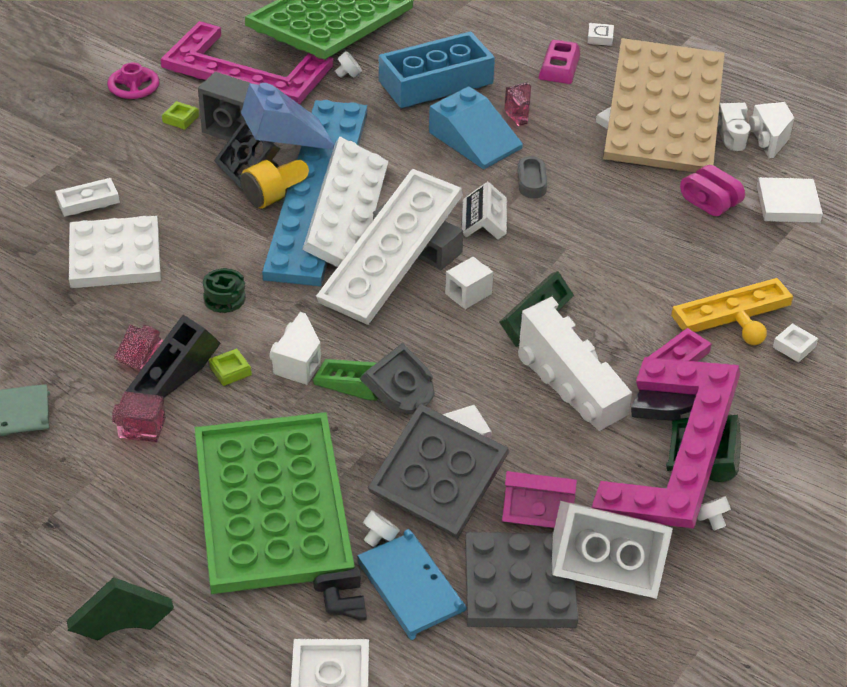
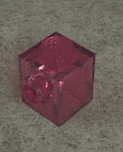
(139, 416)

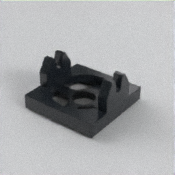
(236, 148)

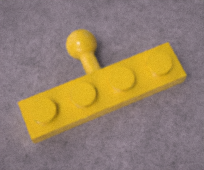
(735, 306)

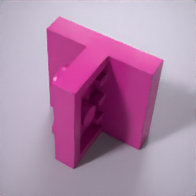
(535, 498)

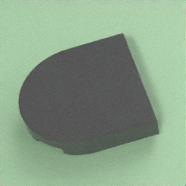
(400, 381)

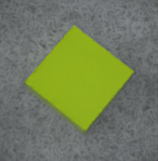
(180, 115)
(230, 367)

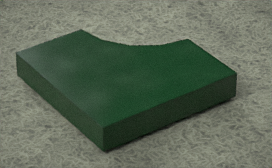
(119, 607)

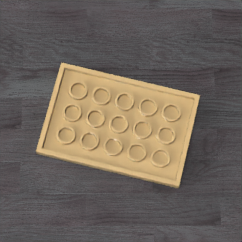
(664, 106)

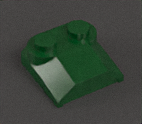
(728, 454)

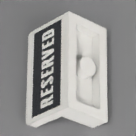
(486, 209)

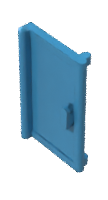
(412, 594)

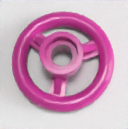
(132, 76)

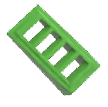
(349, 385)

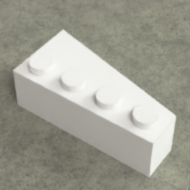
(571, 365)

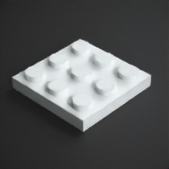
(114, 251)

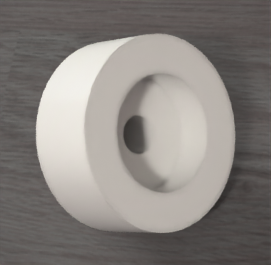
(348, 65)
(713, 511)
(380, 528)

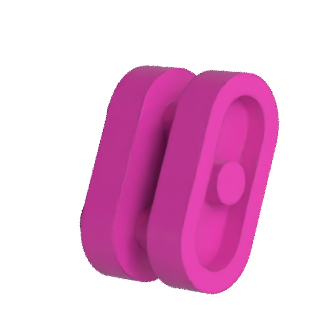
(712, 190)

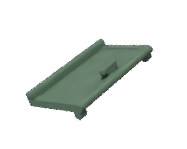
(24, 409)

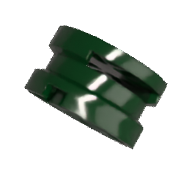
(223, 288)

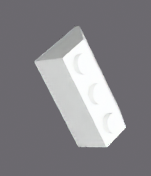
(609, 549)

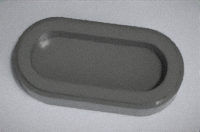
(532, 177)

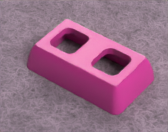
(561, 51)

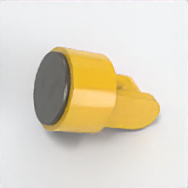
(267, 184)

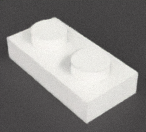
(87, 197)

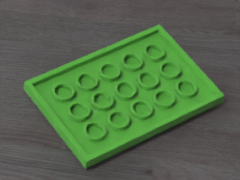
(324, 25)
(271, 502)

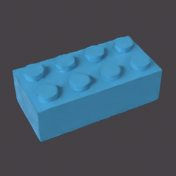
(436, 69)

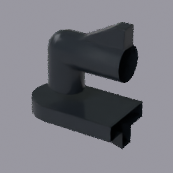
(330, 586)

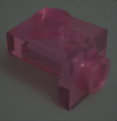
(517, 102)
(138, 346)

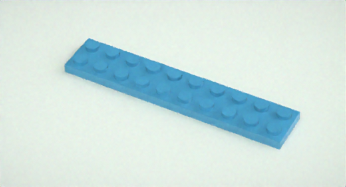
(286, 259)

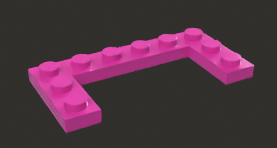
(189, 59)
(681, 501)

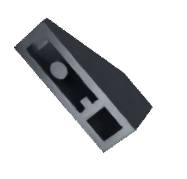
(176, 359)

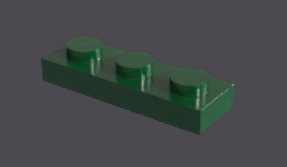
(552, 286)

